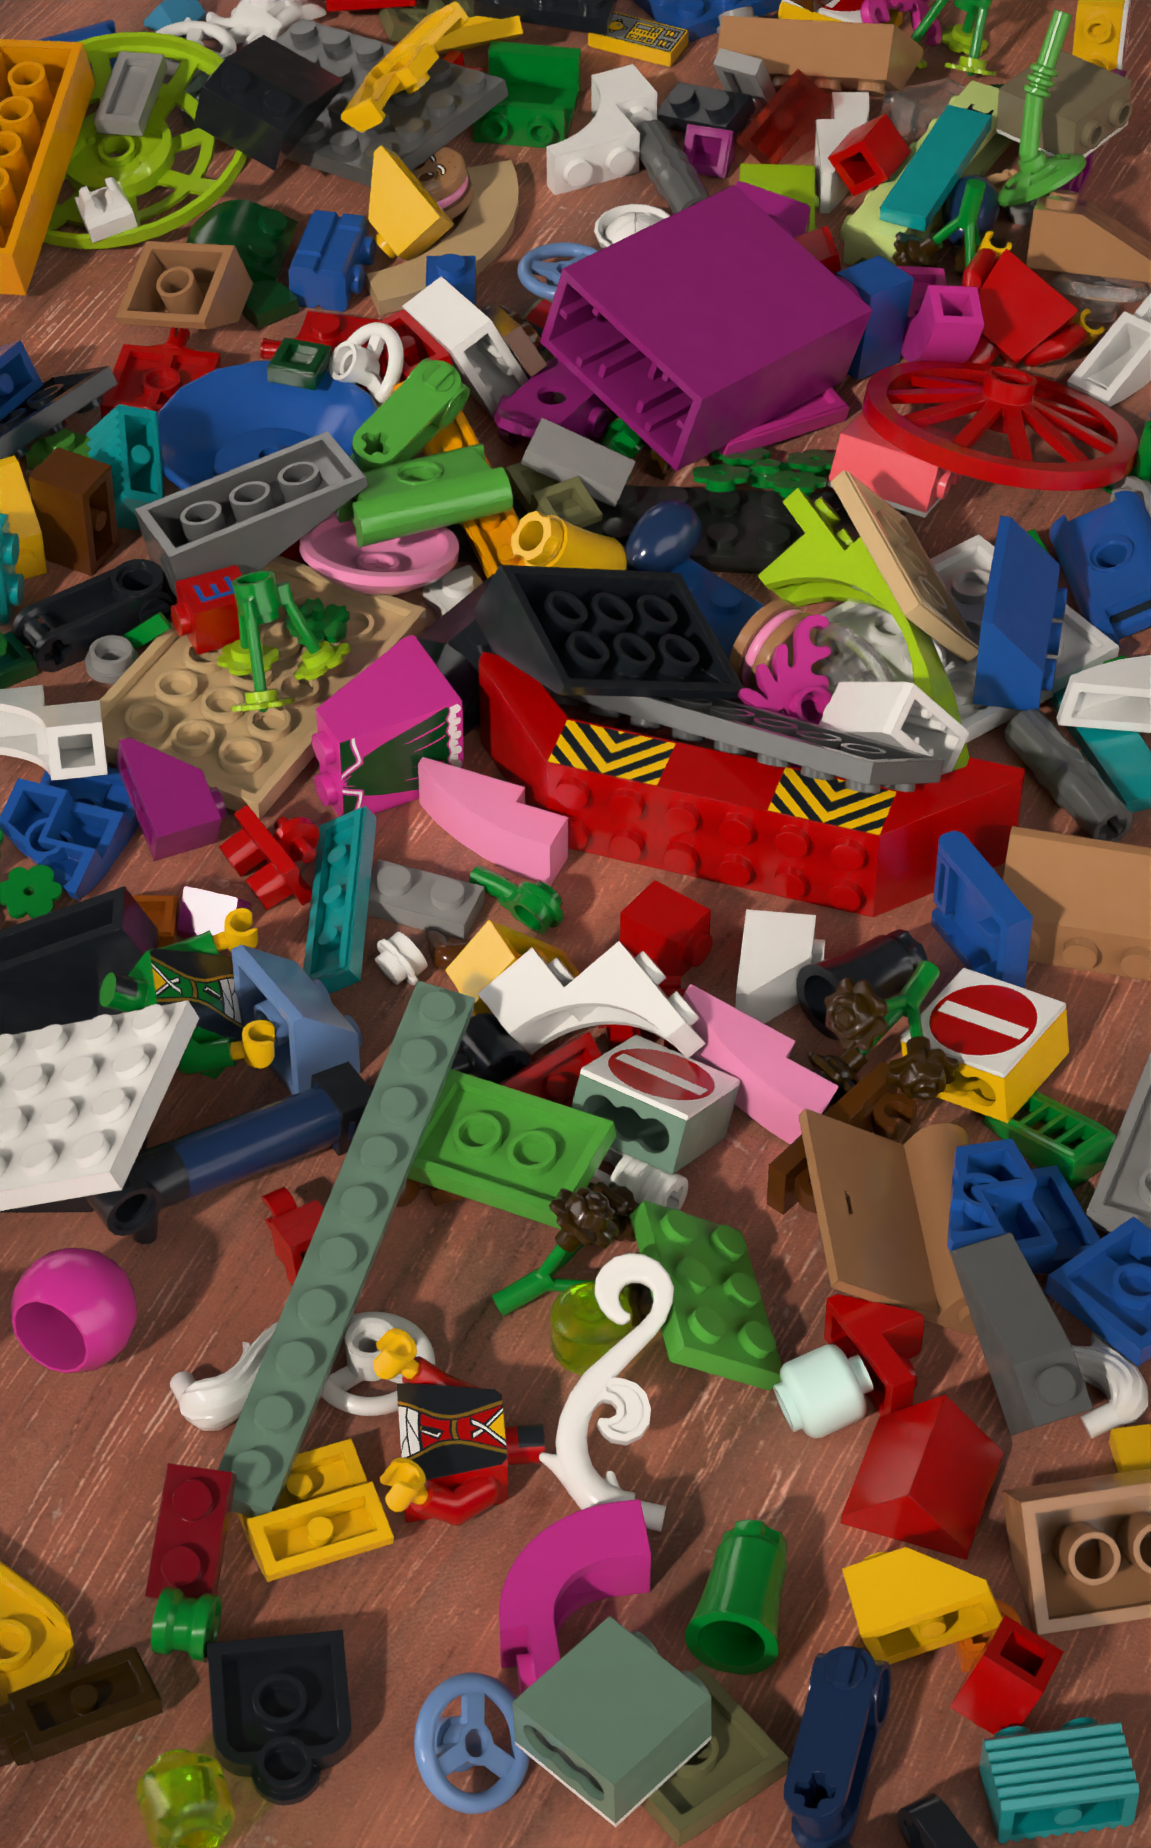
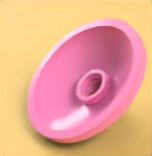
(382, 567)

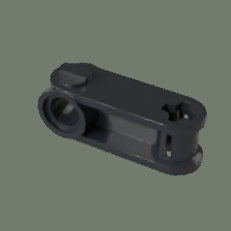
(90, 610)

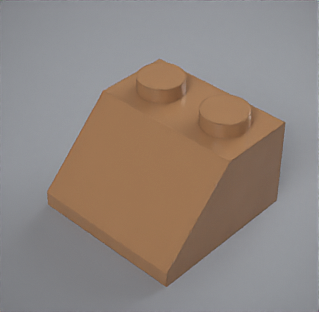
(186, 286)

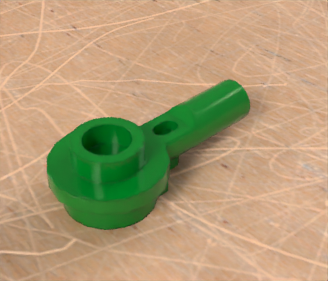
(530, 903)

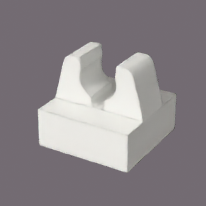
(105, 210)

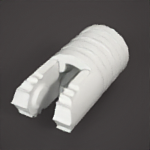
(644, 1180)

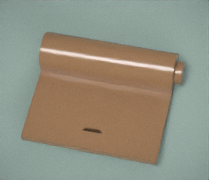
(888, 1215)

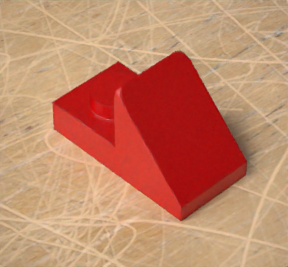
(884, 1341)

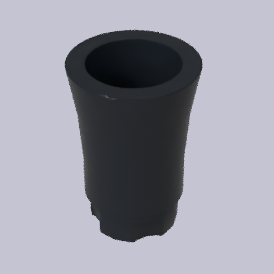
(883, 961)

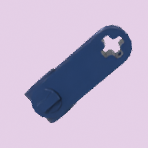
(836, 1745)

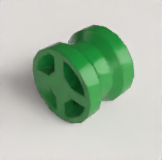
(185, 1623)

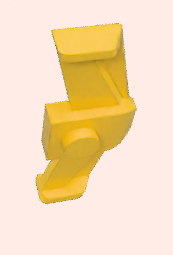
(402, 67)

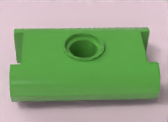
(427, 495)

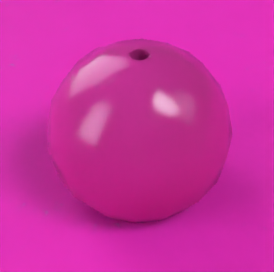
(74, 1310)

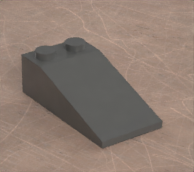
(249, 511)

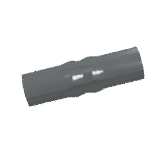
(669, 167)
(1068, 777)

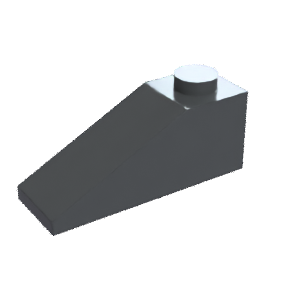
(1019, 1336)

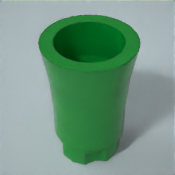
(741, 1601)

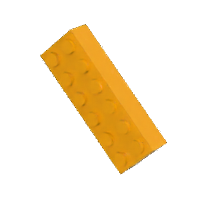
(41, 114)

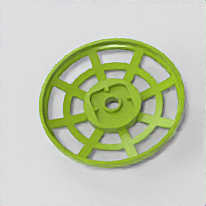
(148, 156)

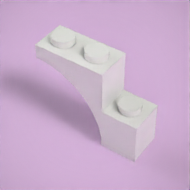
(610, 142)
(57, 737)
(546, 1001)

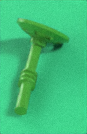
(1037, 172)

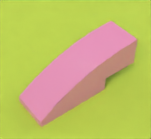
(494, 820)
(771, 1085)

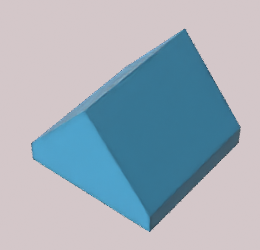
(174, 11)

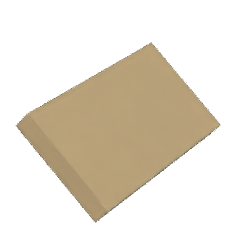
(905, 566)

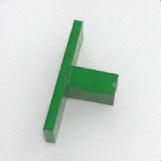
(147, 630)

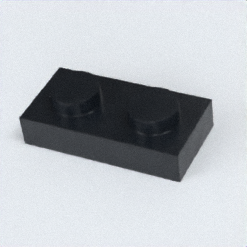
(705, 108)

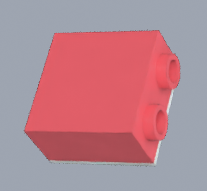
(891, 472)

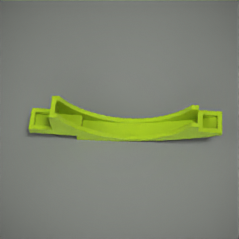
(837, 567)

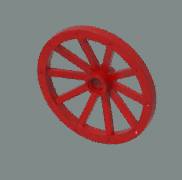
(1003, 403)

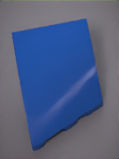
(71, 826)
(1001, 1195)

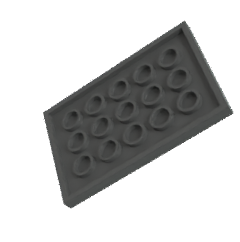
(413, 123)

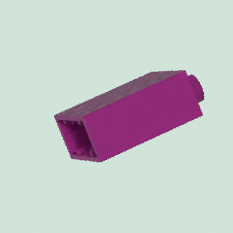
(705, 325)

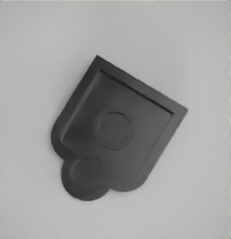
(280, 1710)

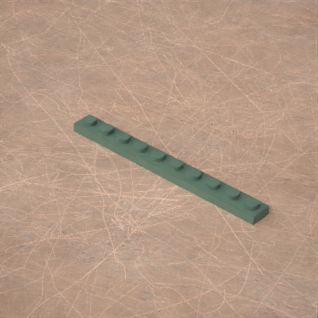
(344, 1248)

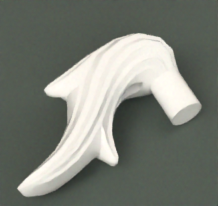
(1117, 1379)
(220, 1399)

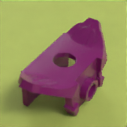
(524, 409)

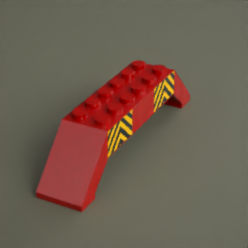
(734, 816)

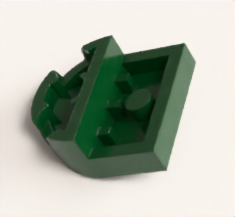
(255, 231)

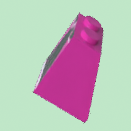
(382, 728)

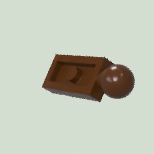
(518, 336)

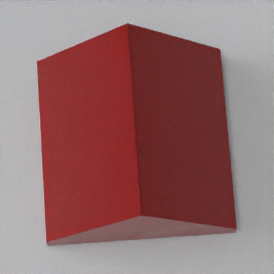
(925, 1478)

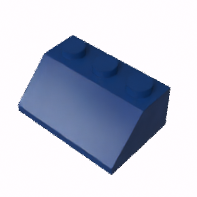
(1019, 622)

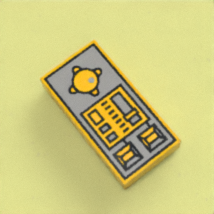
(641, 40)

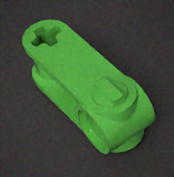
(410, 416)

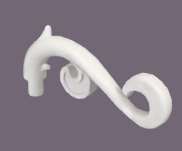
(601, 1385)

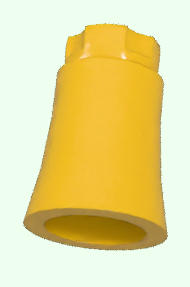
(557, 543)

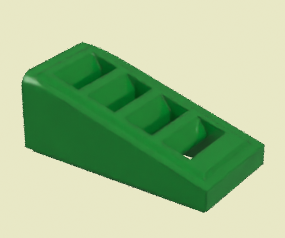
(1089, 1138)

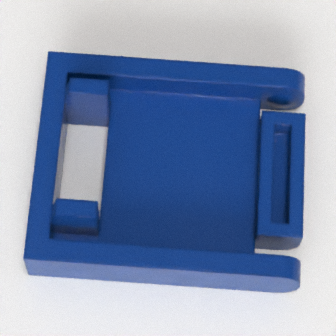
(979, 913)

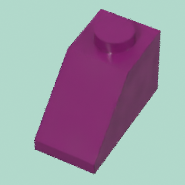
(169, 800)

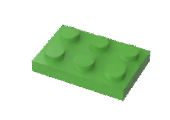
(509, 1147)
(716, 1304)

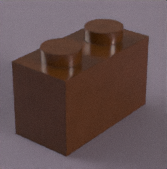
(75, 510)

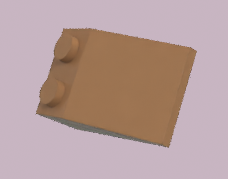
(1085, 240)

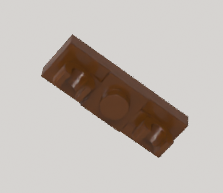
(865, 1106)

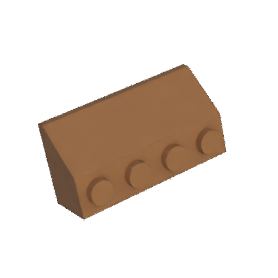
(827, 52)
(1084, 901)
(1082, 1550)

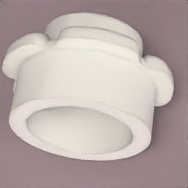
(400, 959)

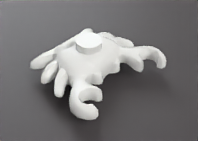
(264, 17)

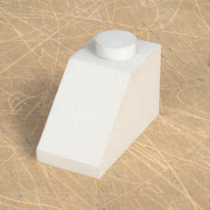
(770, 959)

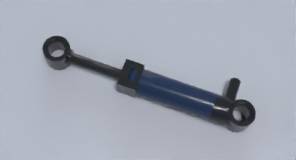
(276, 1134)

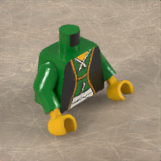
(205, 978)

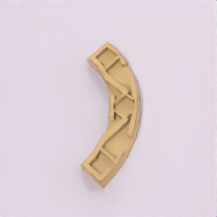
(480, 234)

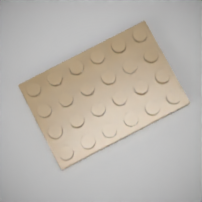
(185, 699)

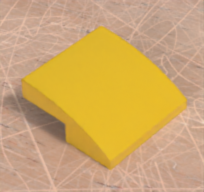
(479, 32)
(321, 1516)

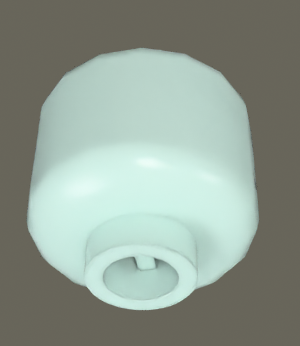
(823, 1391)

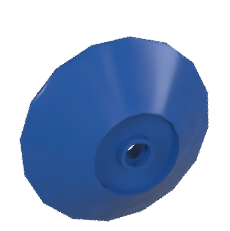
(241, 417)

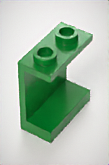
(541, 95)

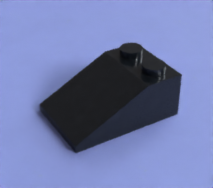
(264, 100)

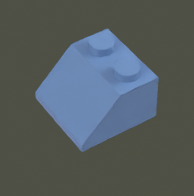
(306, 1023)

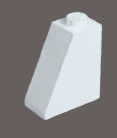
(471, 341)
(896, 716)

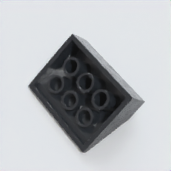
(605, 632)

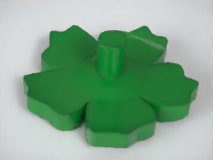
(324, 624)

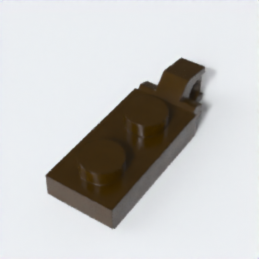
(76, 1707)

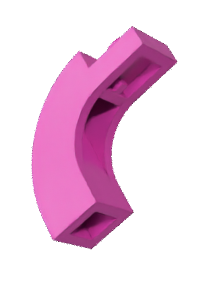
(941, 318)
(563, 1568)

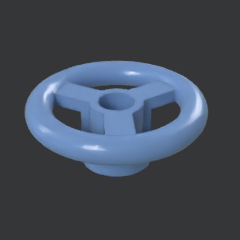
(532, 265)
(465, 1741)

